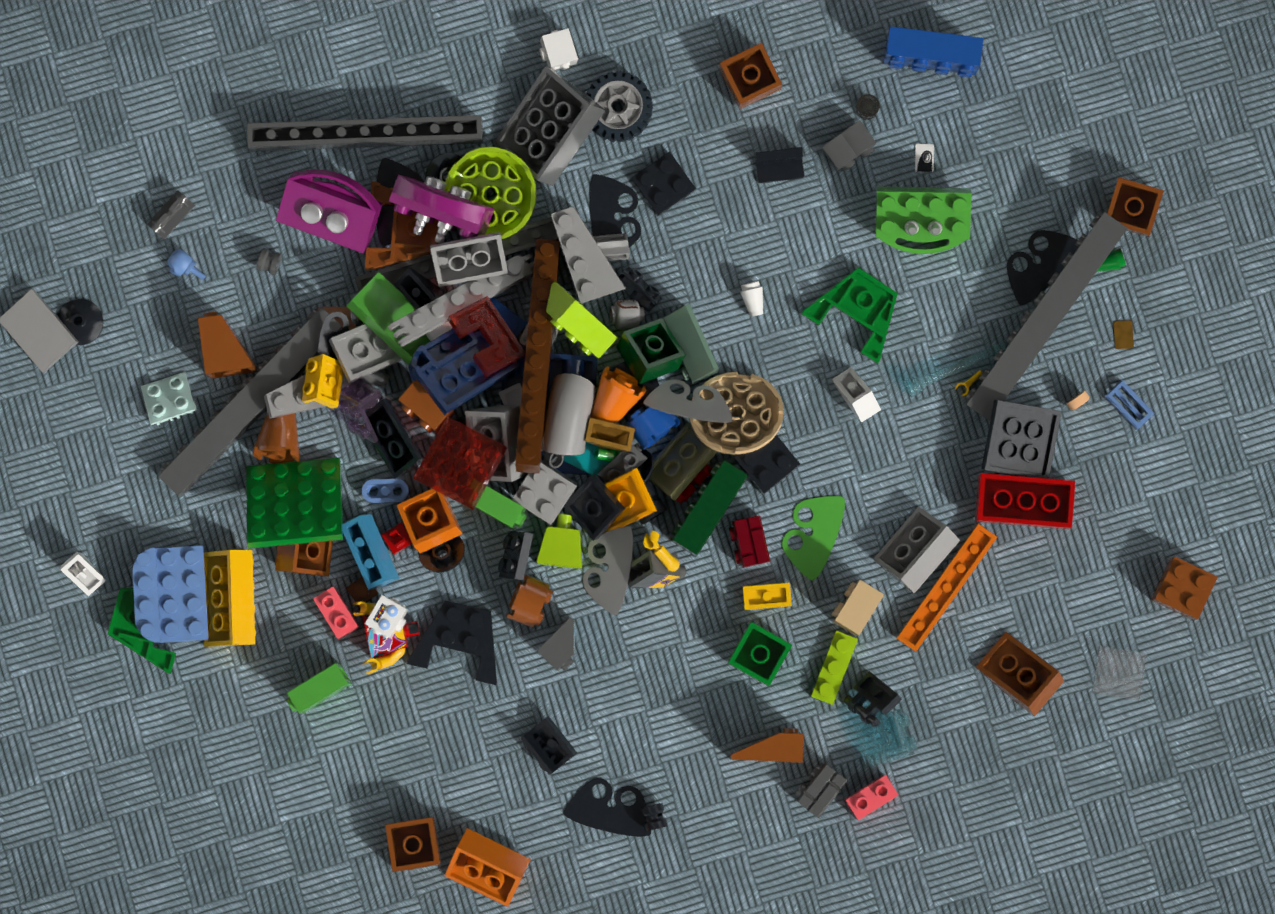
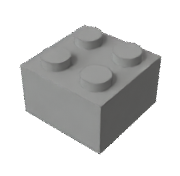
(545, 492)

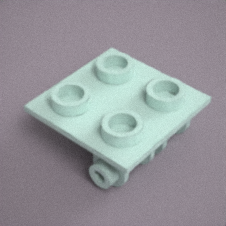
(168, 398)

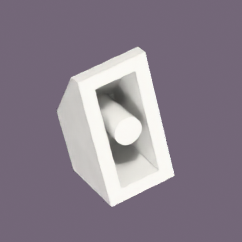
(856, 394)

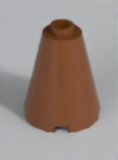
(278, 440)

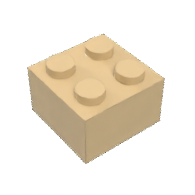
(857, 608)

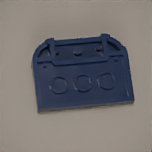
(449, 371)

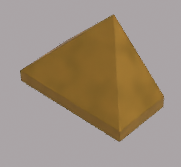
(609, 435)

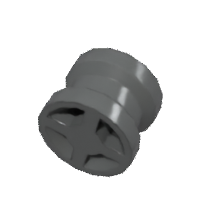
(269, 261)

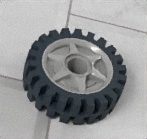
(637, 101)

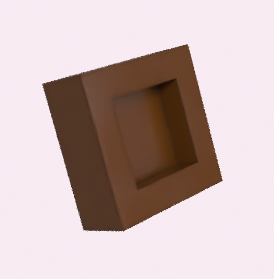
(360, 592)

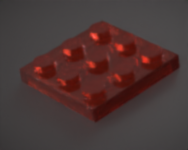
(460, 463)

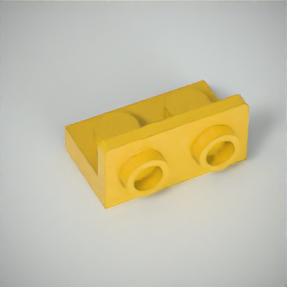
(323, 381)

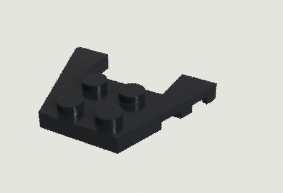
(462, 630)

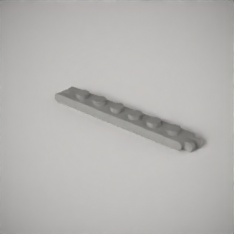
(437, 312)

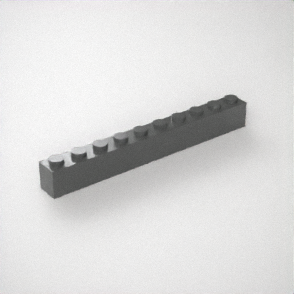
(365, 133)
(1047, 314)
(244, 407)

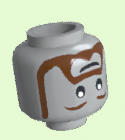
(626, 314)

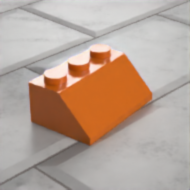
(487, 867)

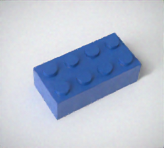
(933, 51)

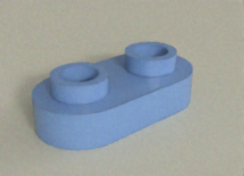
(385, 489)

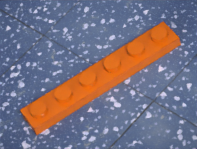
(946, 587)

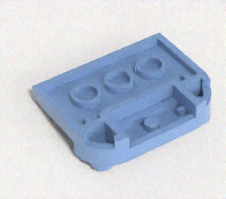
(170, 594)

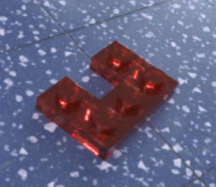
(503, 344)

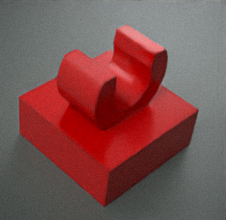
(397, 538)

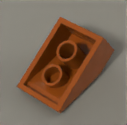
(1020, 673)
(777, 748)

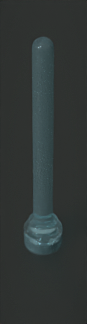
(916, 385)

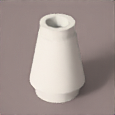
(753, 298)

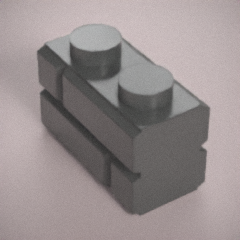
(820, 790)

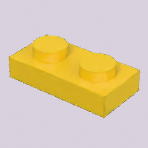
(767, 596)

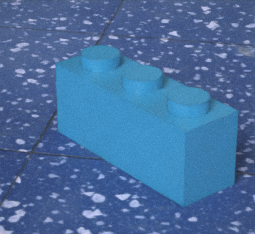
(369, 551)

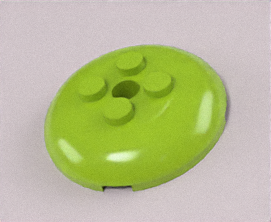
(510, 178)

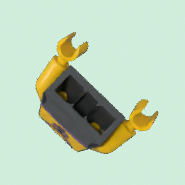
(655, 567)

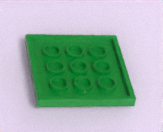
(294, 503)

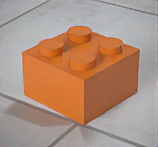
(429, 520)

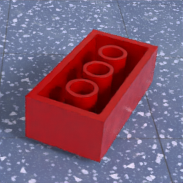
(1025, 501)

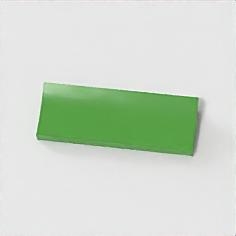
(380, 306)

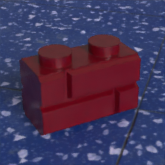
(750, 542)

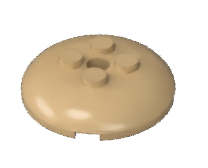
(746, 397)

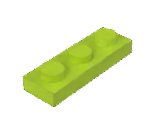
(834, 667)

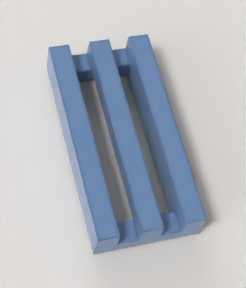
(1124, 413)

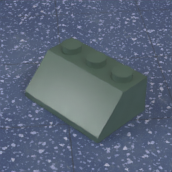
(698, 359)

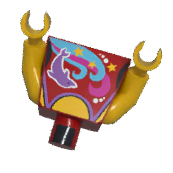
(385, 651)

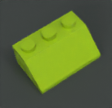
(578, 322)

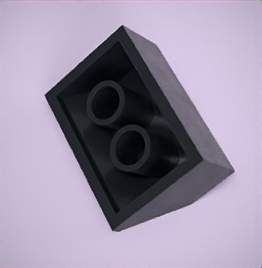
(394, 439)

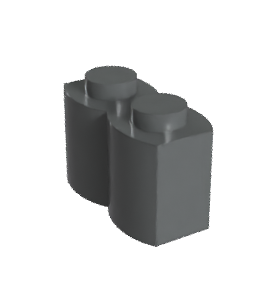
(849, 146)

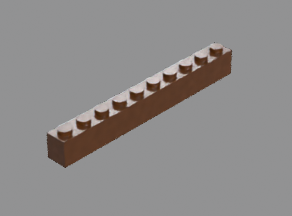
(537, 359)

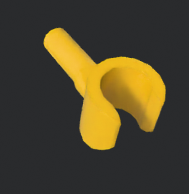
(969, 382)

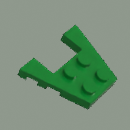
(865, 302)
(125, 631)

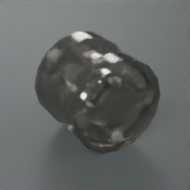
(870, 104)

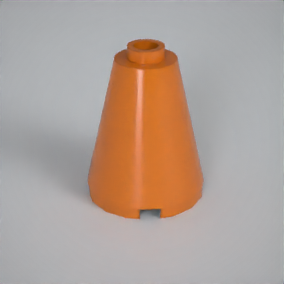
(615, 395)

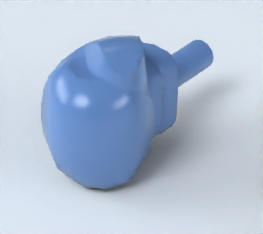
(182, 263)

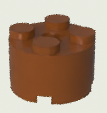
(529, 601)

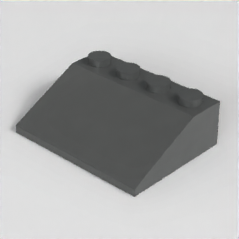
(550, 126)

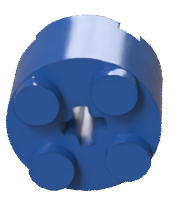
(651, 425)

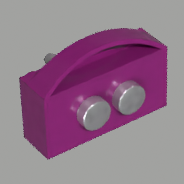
(434, 202)
(330, 208)

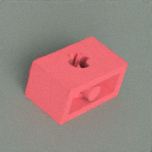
(336, 612)
(871, 797)

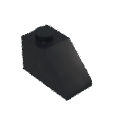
(417, 288)

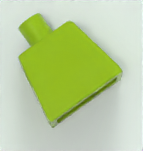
(561, 545)

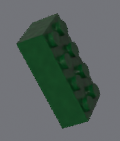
(709, 509)

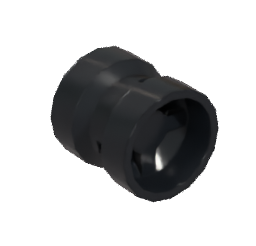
(653, 817)

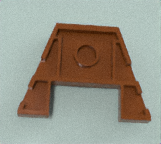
(404, 243)

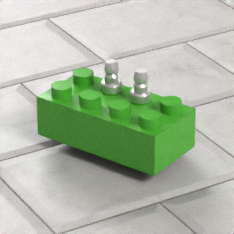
(923, 216)

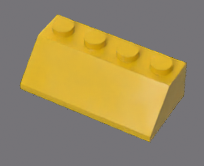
(230, 598)

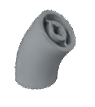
(568, 414)

